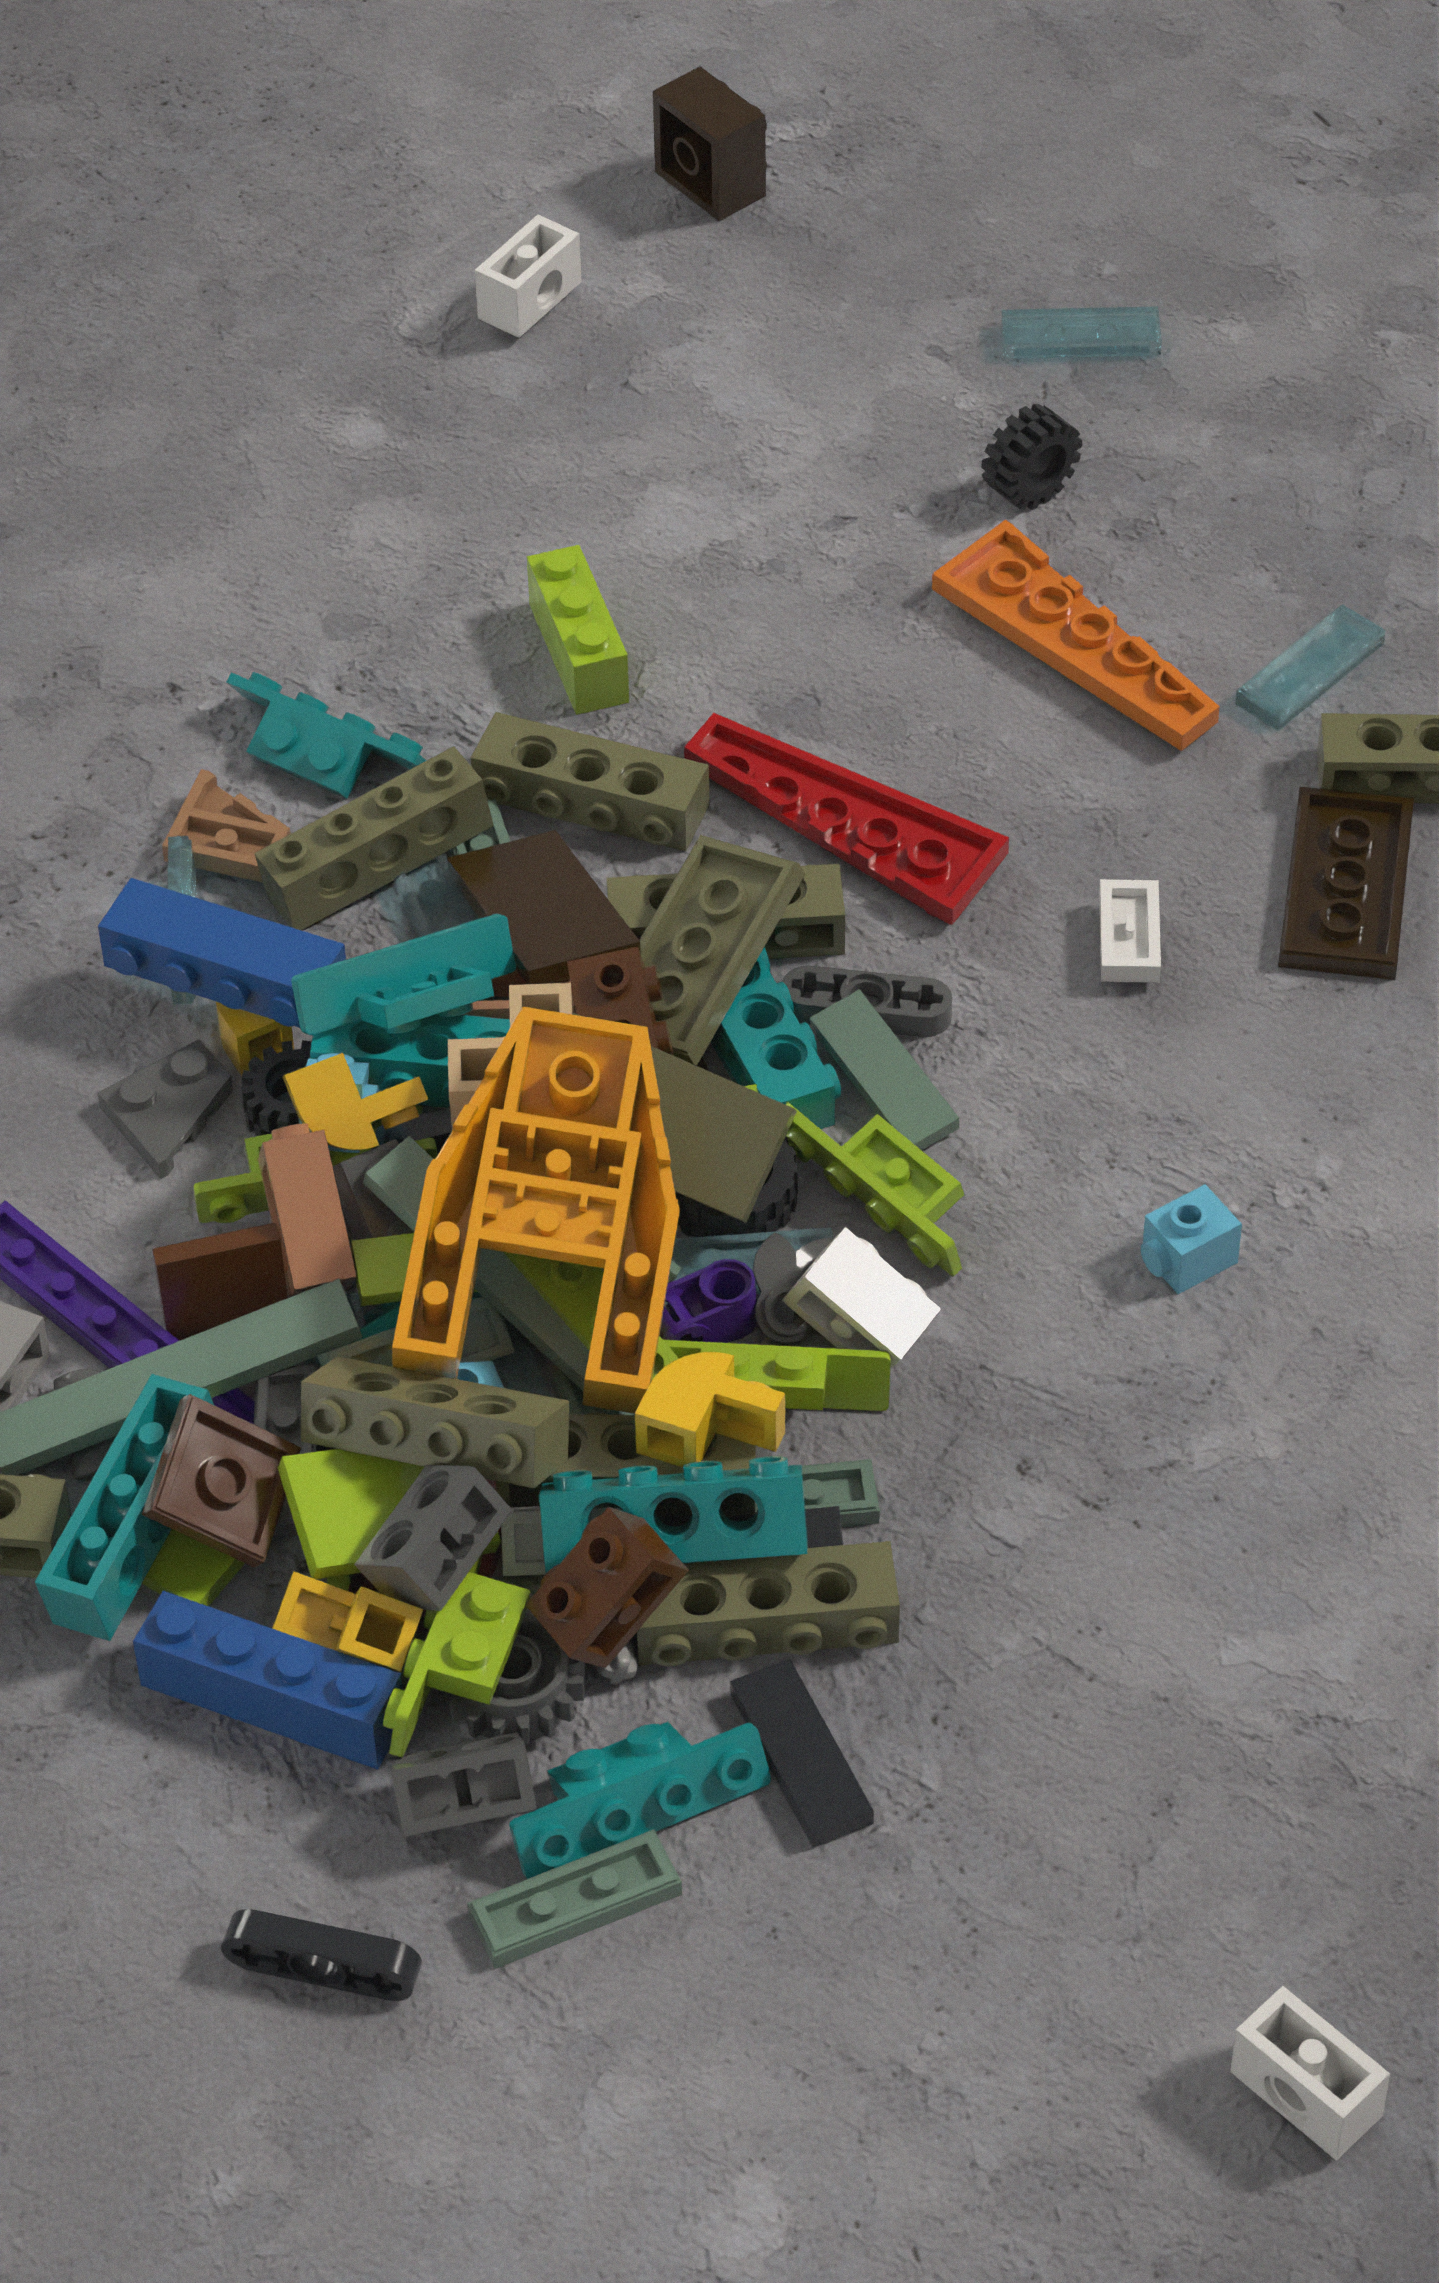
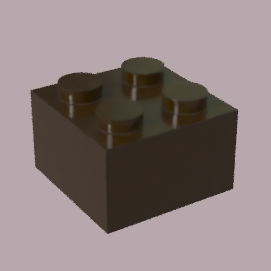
(709, 143)

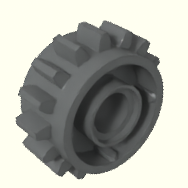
(534, 1701)

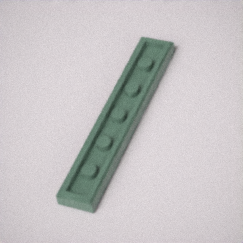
(399, 1184)
(210, 1360)

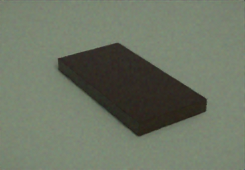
(1346, 883)
(549, 904)

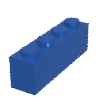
(211, 950)
(266, 1678)

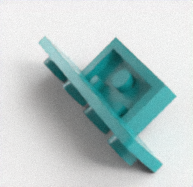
(314, 744)
(408, 980)
(636, 1788)

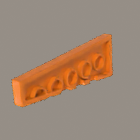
(1019, 595)

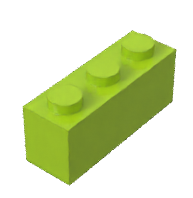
(578, 629)

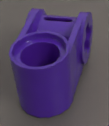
(711, 1304)

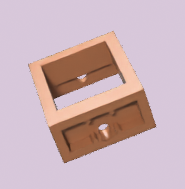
(306, 1209)

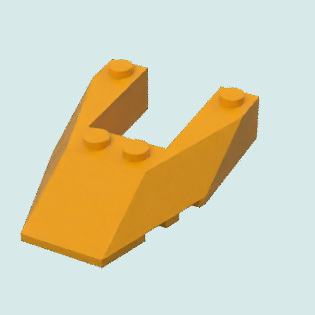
(558, 1165)

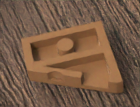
(224, 829)

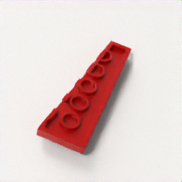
(875, 828)

